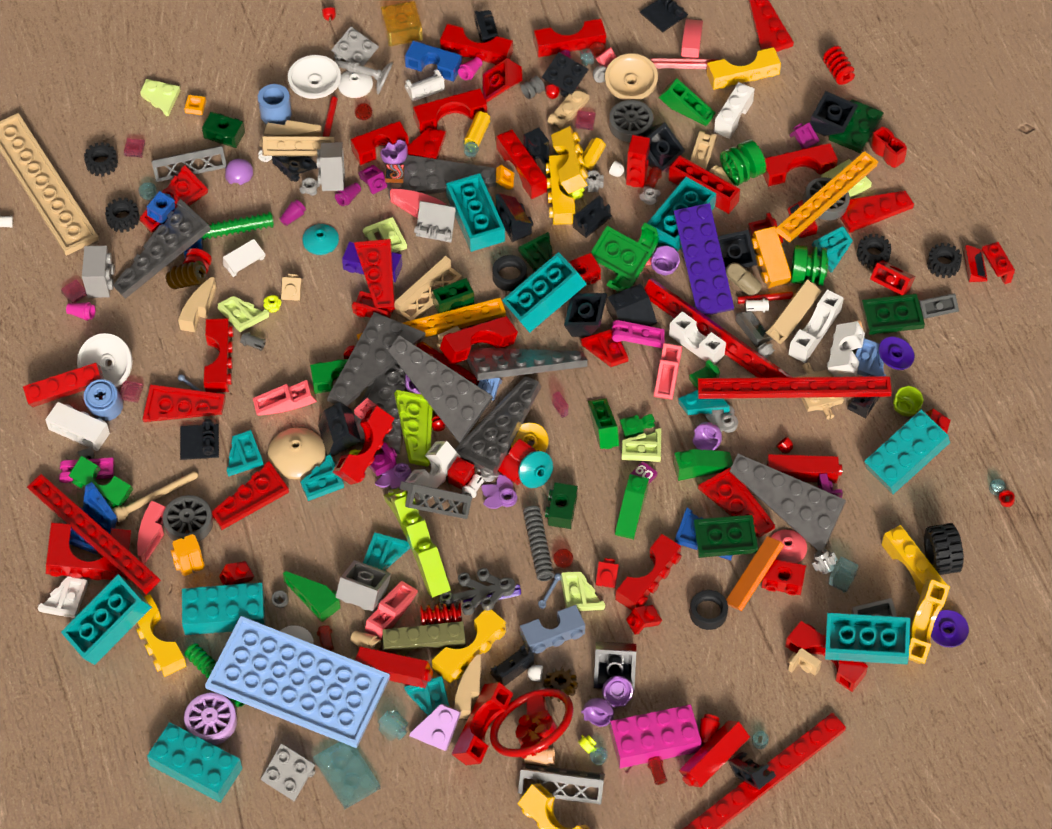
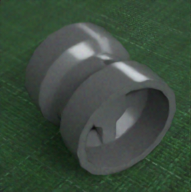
(532, 87)

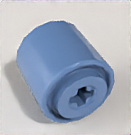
(274, 104)
(109, 406)

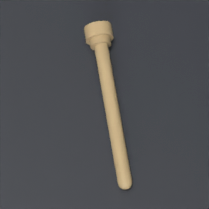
(122, 512)

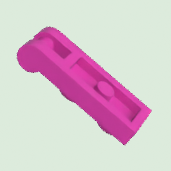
(638, 334)
(105, 464)

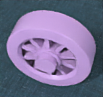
(210, 717)

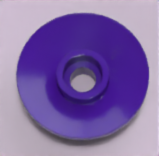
(896, 353)
(955, 624)

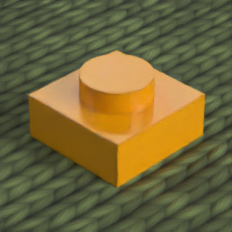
(195, 104)
(504, 177)

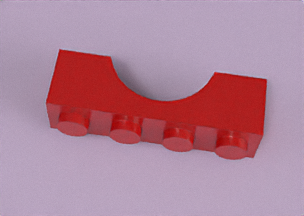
(550, 43)
(493, 52)
(466, 103)
(819, 158)
(530, 174)
(498, 332)
(217, 374)
(376, 425)
(634, 591)
(806, 637)
(471, 744)

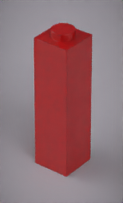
(806, 467)
(401, 668)
(714, 754)

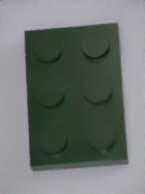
(859, 128)
(892, 314)
(725, 536)

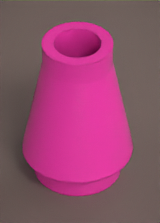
(469, 69)
(82, 310)

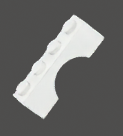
(823, 317)

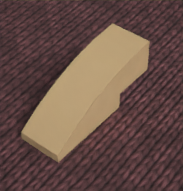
(293, 129)
(197, 306)
(469, 688)

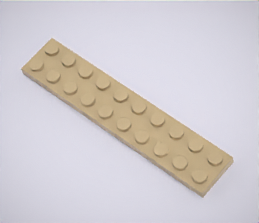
(44, 186)

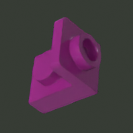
(805, 135)
(373, 178)
(384, 460)
(826, 485)

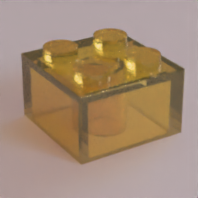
(401, 23)

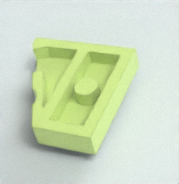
(160, 94)
(241, 314)
(643, 447)
(579, 592)

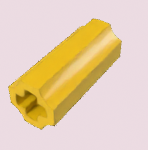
(477, 128)
(593, 153)

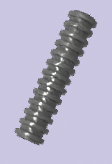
(538, 543)

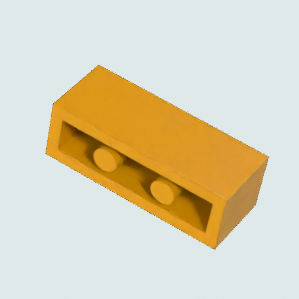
(771, 257)

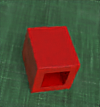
(460, 473)

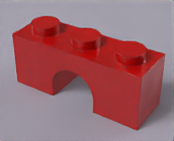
(365, 145)
(637, 161)

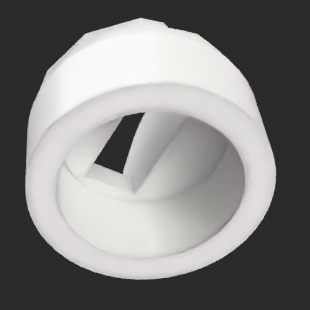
(616, 169)
(535, 672)

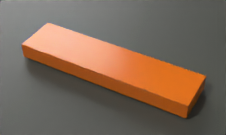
(754, 573)

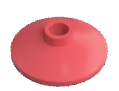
(796, 551)

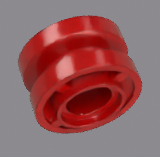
(198, 255)

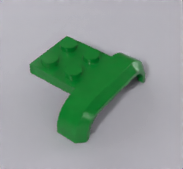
(625, 255)

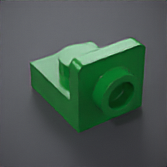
(708, 371)

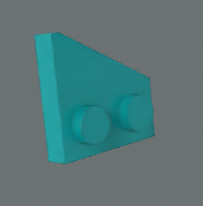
(836, 244)
(694, 406)
(321, 480)
(430, 697)

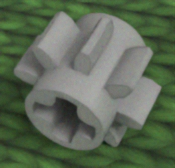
(594, 181)
(824, 561)

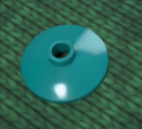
(320, 245)
(531, 465)

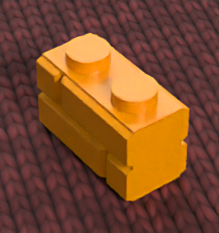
(187, 555)

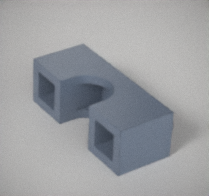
(539, 638)

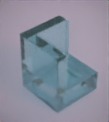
(843, 574)

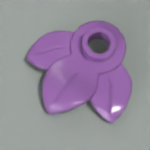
(394, 476)
(497, 493)

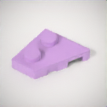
(438, 727)

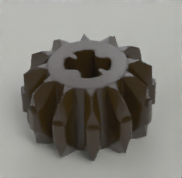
(556, 677)

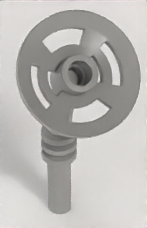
(356, 67)

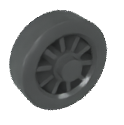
(630, 119)
(837, 209)
(186, 514)

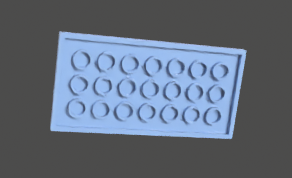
(298, 681)

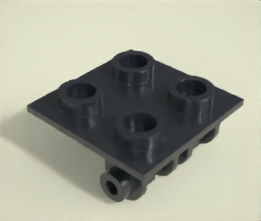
(664, 14)
(565, 74)
(293, 165)
(199, 441)

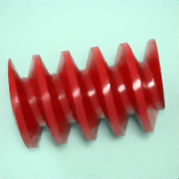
(839, 65)
(441, 616)

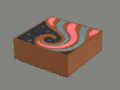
(394, 173)

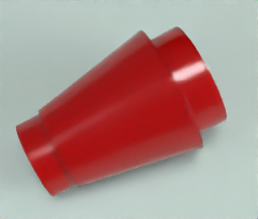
(708, 727)

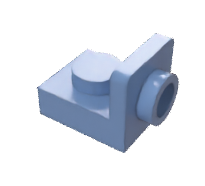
(490, 386)

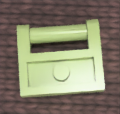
(388, 230)

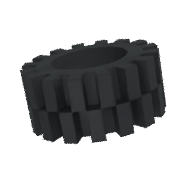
(101, 151)
(118, 207)
(877, 243)
(947, 252)

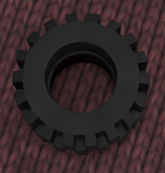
(944, 548)

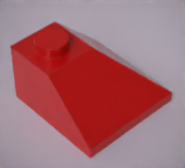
(501, 79)

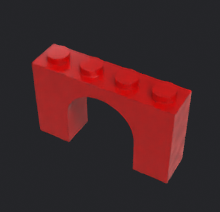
(62, 561)

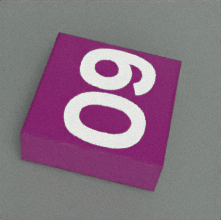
(645, 471)

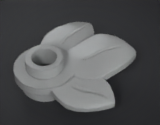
(725, 421)

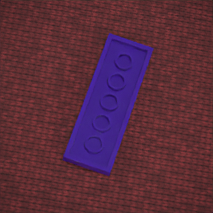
(703, 259)

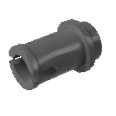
(253, 341)

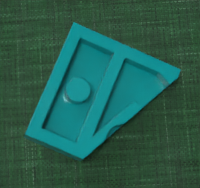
(243, 454)
(384, 551)

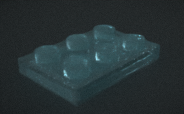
(346, 773)

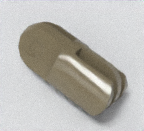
(743, 279)

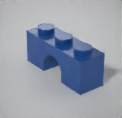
(421, 55)

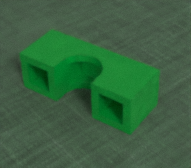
(325, 373)
(114, 492)

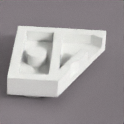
(66, 598)

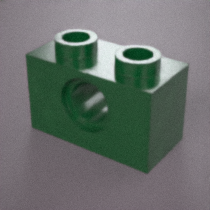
(223, 129)
(453, 296)
(565, 495)

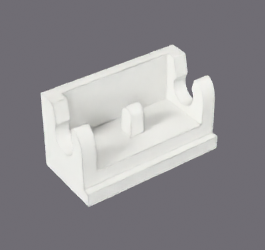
(425, 87)
(243, 257)

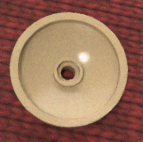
(630, 69)
(299, 461)

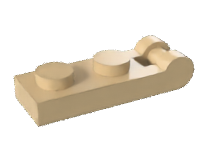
(568, 109)
(703, 150)

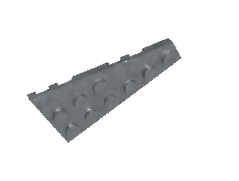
(431, 175)
(164, 246)
(371, 357)
(500, 362)
(448, 393)
(382, 394)
(494, 435)
(799, 504)

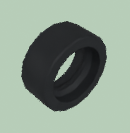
(509, 261)
(705, 623)

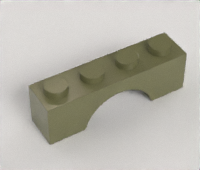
(405, 639)

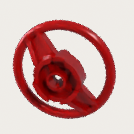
(537, 727)

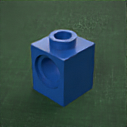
(157, 213)

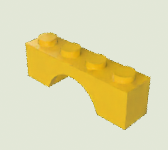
(725, 74)
(573, 173)
(562, 206)
(902, 547)
(929, 605)
(166, 654)
(452, 662)
(538, 804)

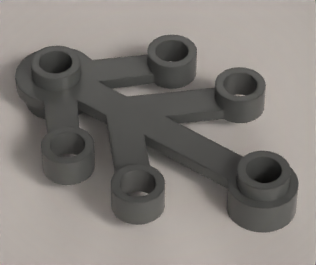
(500, 587)

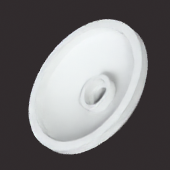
(314, 76)
(103, 348)

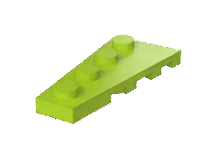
(416, 425)

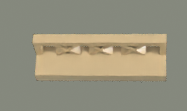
(292, 145)
(422, 286)

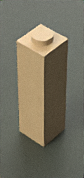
(794, 311)

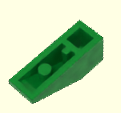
(685, 102)
(603, 423)
(700, 463)
(632, 506)
(314, 595)

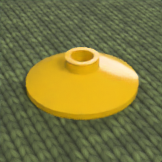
(535, 433)

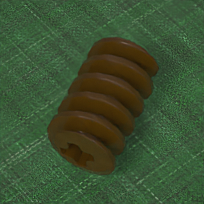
(186, 275)

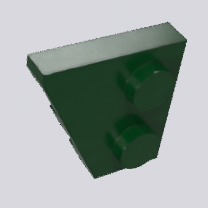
(537, 251)

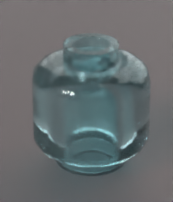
(393, 725)

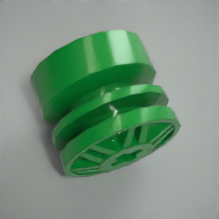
(743, 162)
(809, 265)

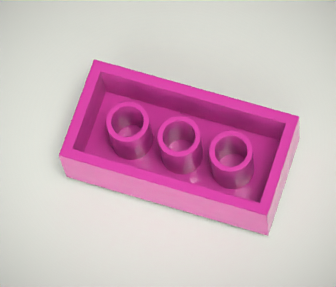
(655, 734)

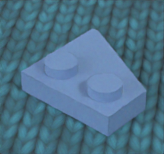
(869, 359)

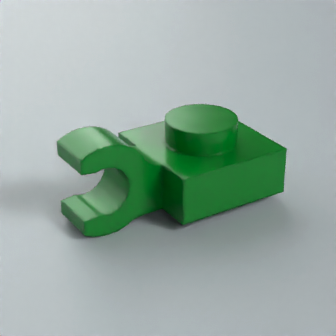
(634, 426)

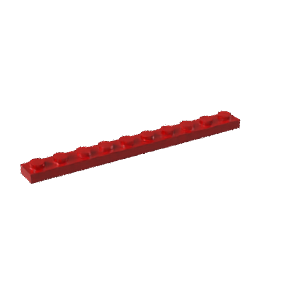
(734, 348)
(794, 387)
(94, 534)
(782, 765)

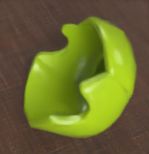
(908, 401)

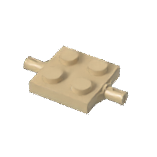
(820, 403)

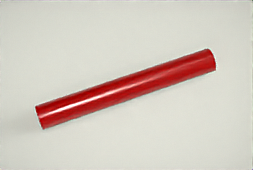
(330, 116)
(771, 297)

